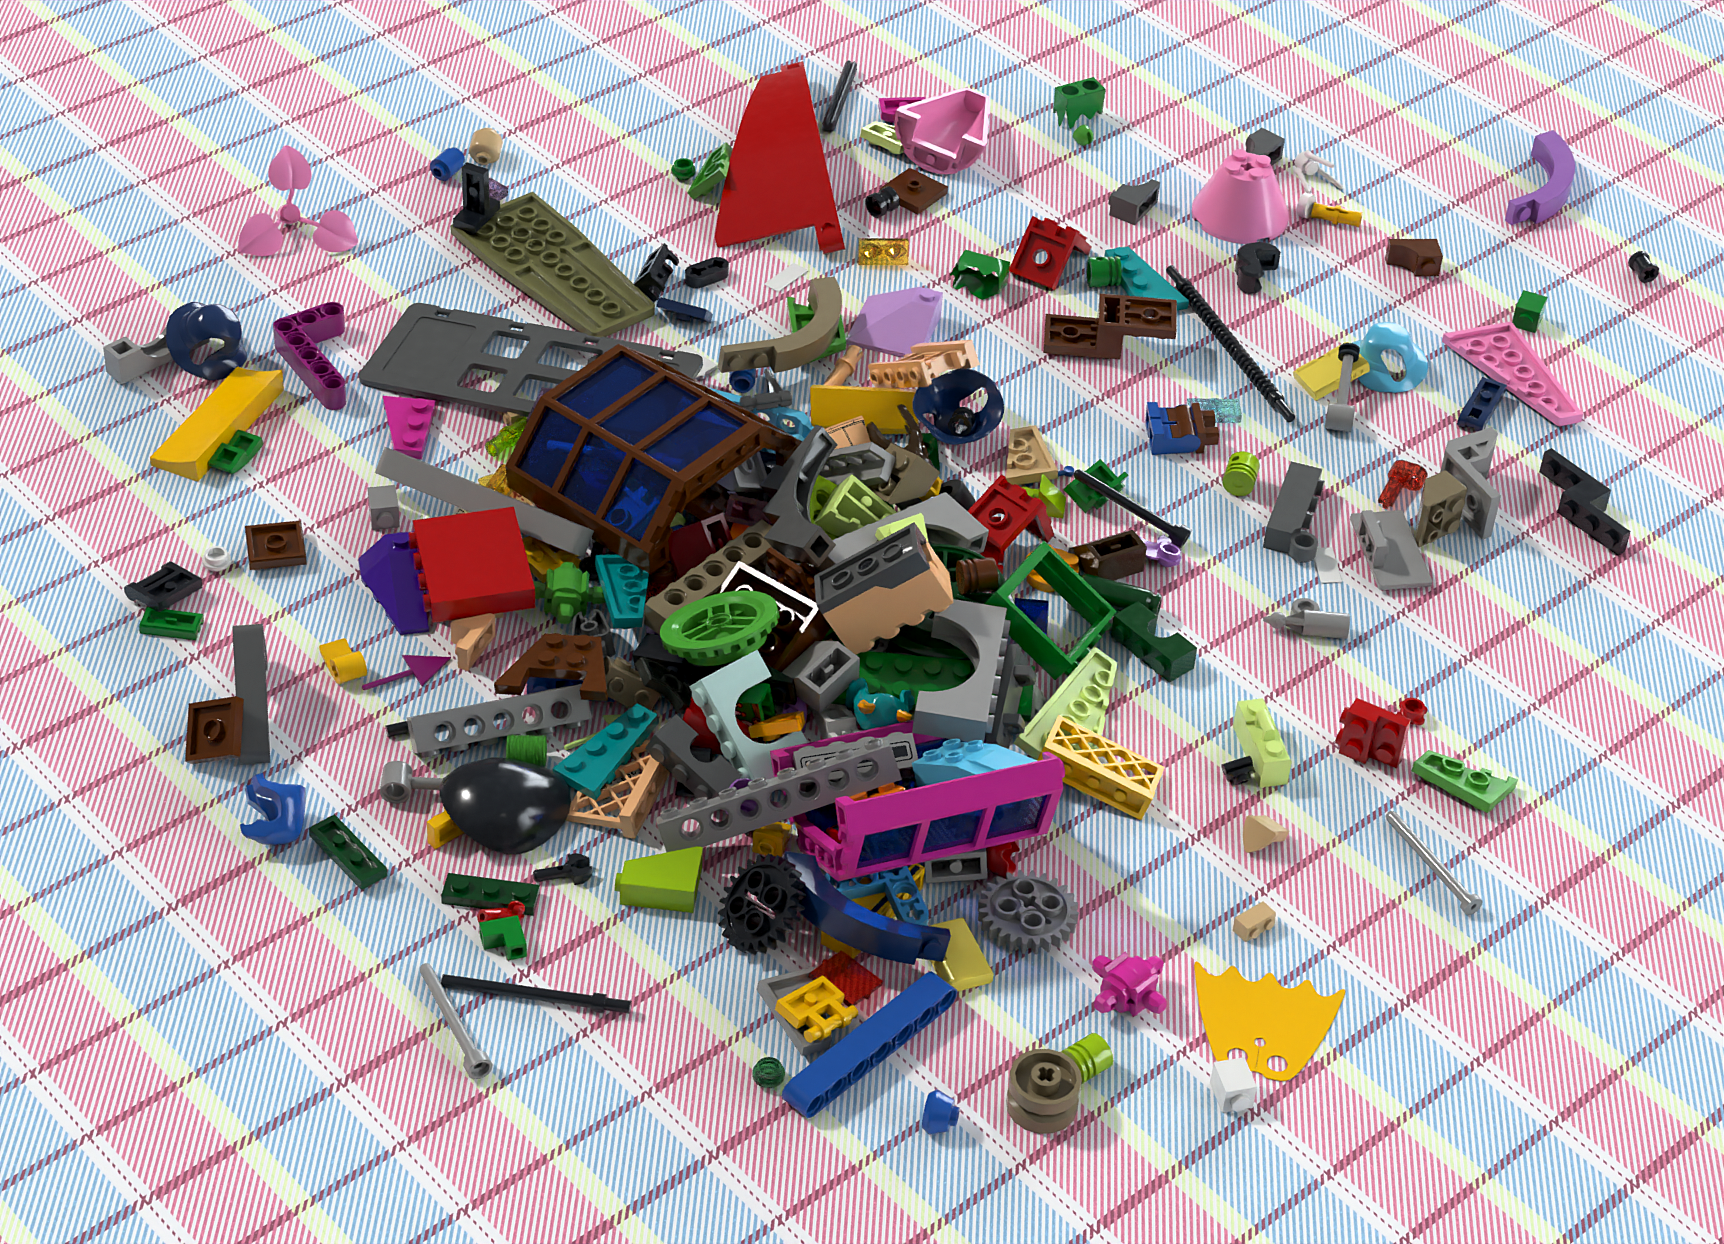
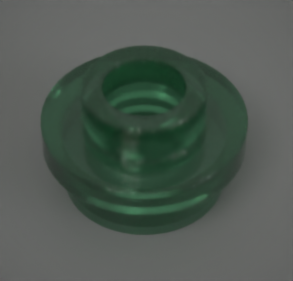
(768, 1072)

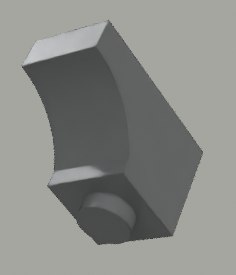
(1265, 143)
(1133, 202)

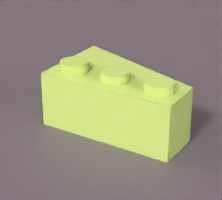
(851, 508)

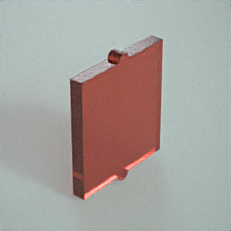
(848, 977)

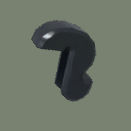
(1252, 262)

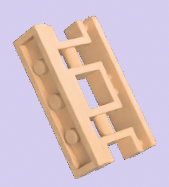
(923, 364)

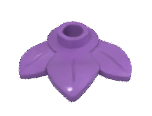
(1163, 551)

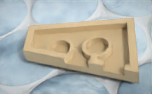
(1028, 457)

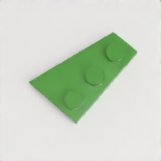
(712, 171)
(1470, 785)

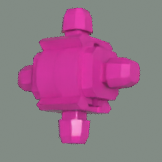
(1129, 984)

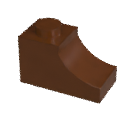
(1418, 255)

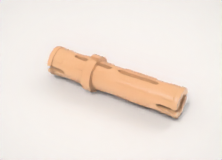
(844, 366)

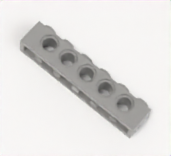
(423, 726)

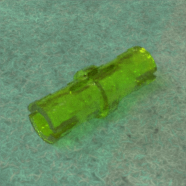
(507, 437)

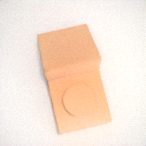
(472, 638)

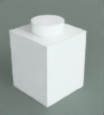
(1233, 1085)

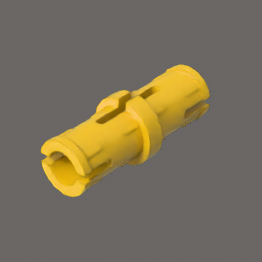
(1336, 214)

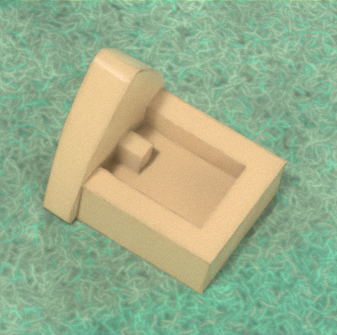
(1261, 832)

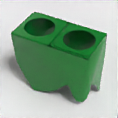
(1078, 98)
(976, 282)

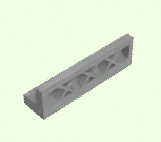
(864, 461)

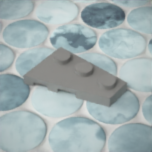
(780, 986)

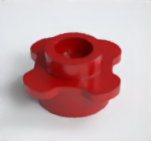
(1414, 710)

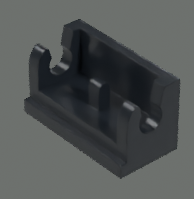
(656, 272)

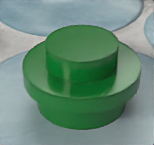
(683, 169)

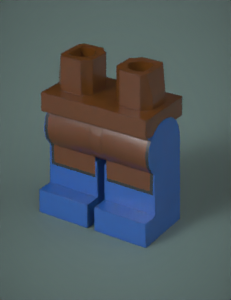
(1180, 428)

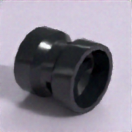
(881, 202)

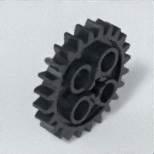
(777, 888)

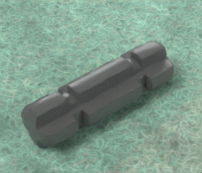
(766, 400)

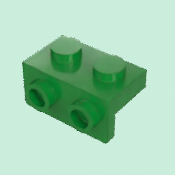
(1088, 498)

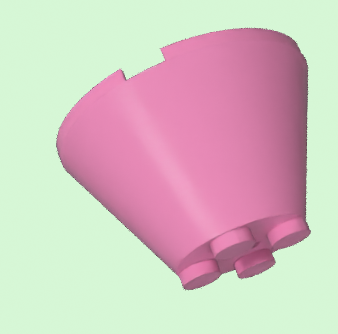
(1242, 200)

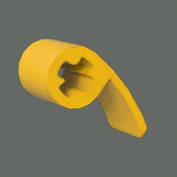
(342, 662)

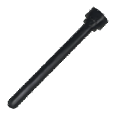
(1176, 533)

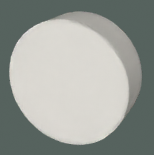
(1305, 205)

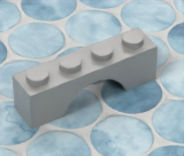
(128, 361)

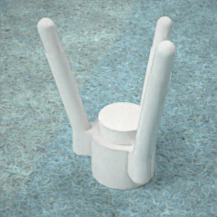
(1307, 164)

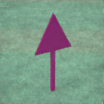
(421, 666)

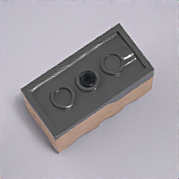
(883, 589)

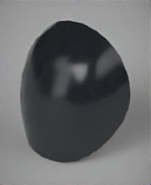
(506, 803)

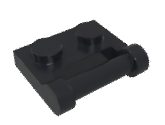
(164, 587)

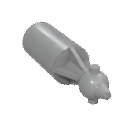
(1313, 623)

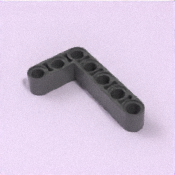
(251, 685)

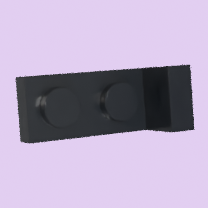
(477, 205)

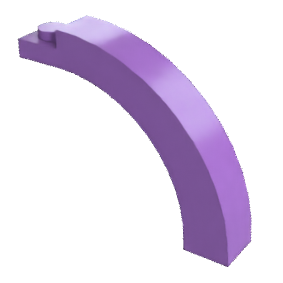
(1559, 165)

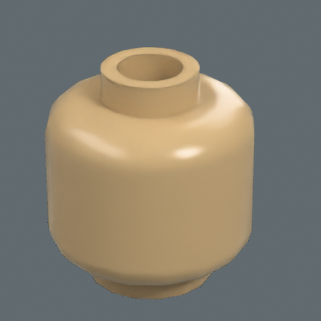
(485, 144)

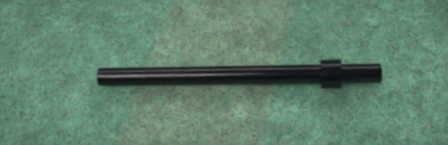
(597, 1002)

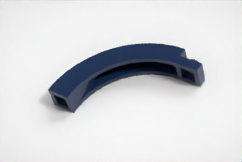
(861, 927)

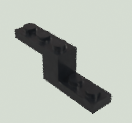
(1584, 501)

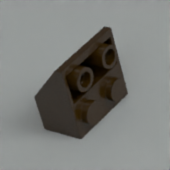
(1112, 555)

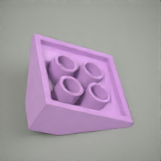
(897, 320)

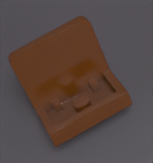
(796, 577)

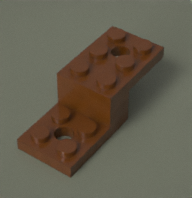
(1115, 318)

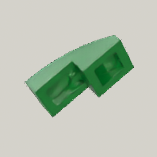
(237, 452)

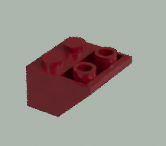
(697, 541)

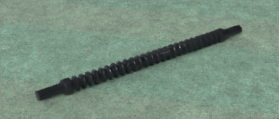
(1231, 345)

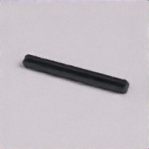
(839, 96)

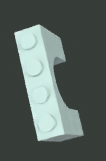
(718, 698)

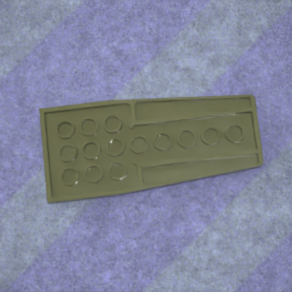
(557, 267)

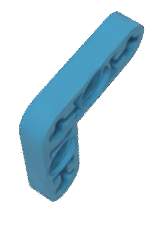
(891, 885)

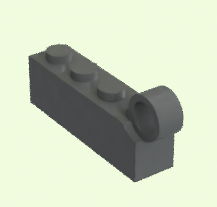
(1292, 513)

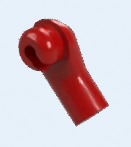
(514, 908)

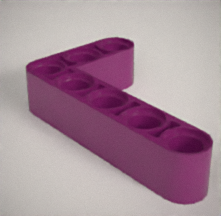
(296, 341)

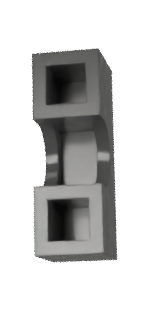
(672, 749)

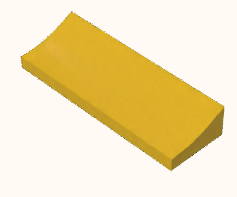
(228, 408)

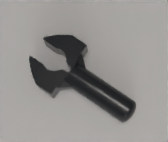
(576, 868)

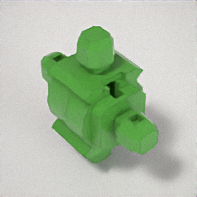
(567, 592)

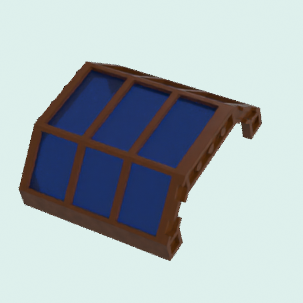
(631, 448)

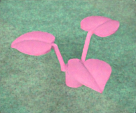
(260, 234)

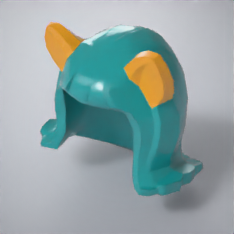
(877, 709)

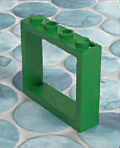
(1074, 591)

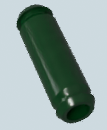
(1123, 595)

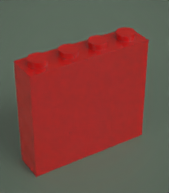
(472, 564)

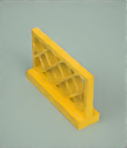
(1097, 779)

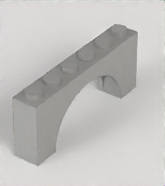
(944, 523)
(966, 708)

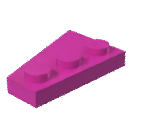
(409, 423)

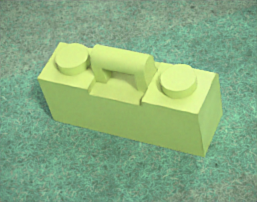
(1262, 742)

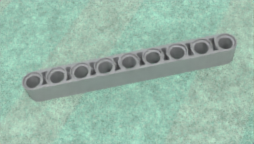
(476, 498)

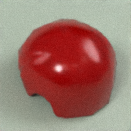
(1000, 860)

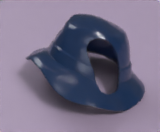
(199, 322)
(945, 397)

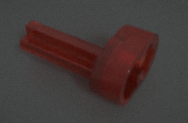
(1401, 477)

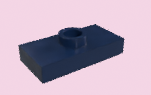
(684, 311)

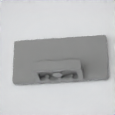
(1390, 550)

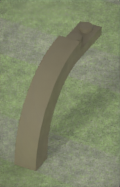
(797, 348)

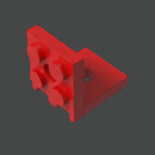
(1057, 244)
(1019, 510)

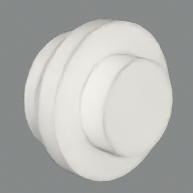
(216, 558)

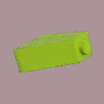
(662, 880)

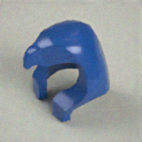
(282, 814)

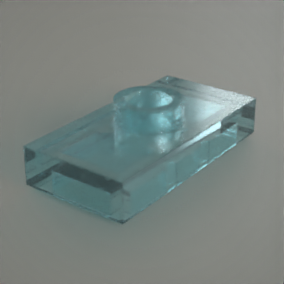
(1225, 409)

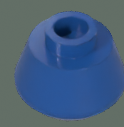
(939, 1113)

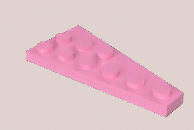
(1509, 359)

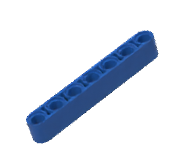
(869, 1044)

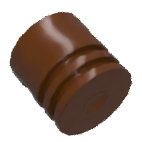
(976, 575)

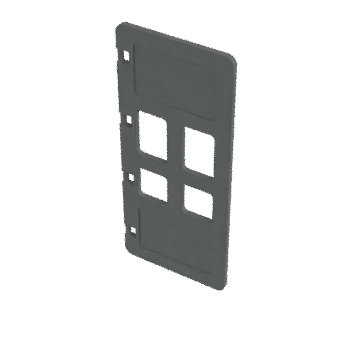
(434, 354)

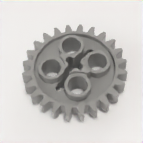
(1028, 912)

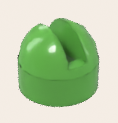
(1083, 135)

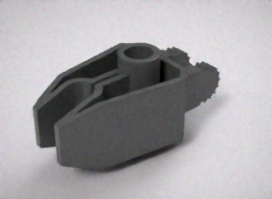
(597, 627)

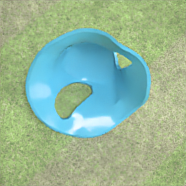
(1391, 336)

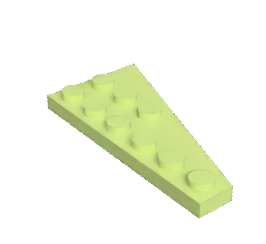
(1079, 699)

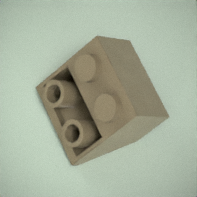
(909, 477)
(1439, 508)

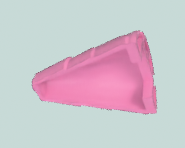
(944, 130)

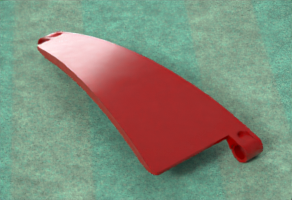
(778, 168)

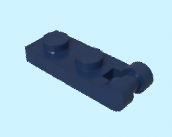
(1481, 404)

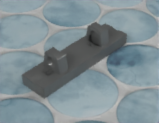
(1015, 675)

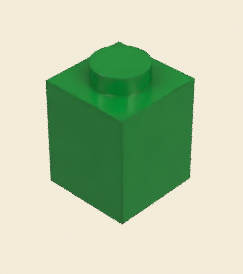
(1529, 311)

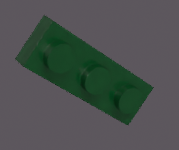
(348, 852)
(488, 893)

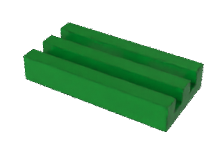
(171, 623)

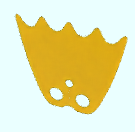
(1286, 1018)

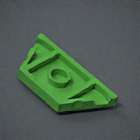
(801, 315)

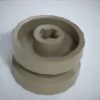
(1043, 1091)

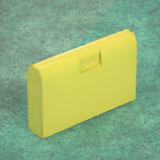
(1323, 374)
(964, 961)

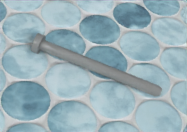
(1469, 902)

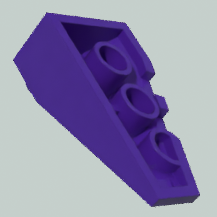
(394, 582)

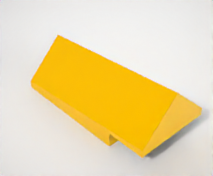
(842, 403)

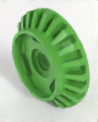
(720, 627)

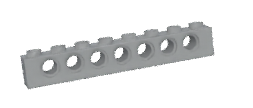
(883, 771)

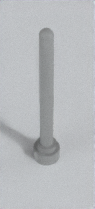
(475, 1061)

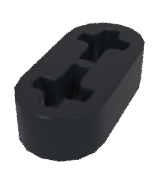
(706, 272)

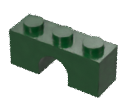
(1167, 656)

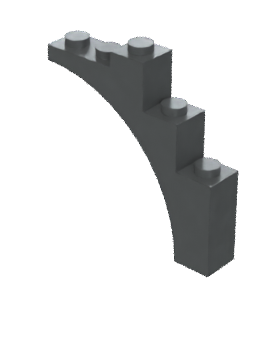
(790, 496)

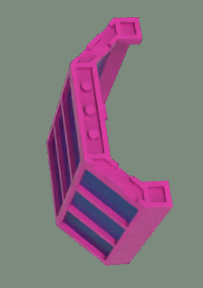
(927, 819)

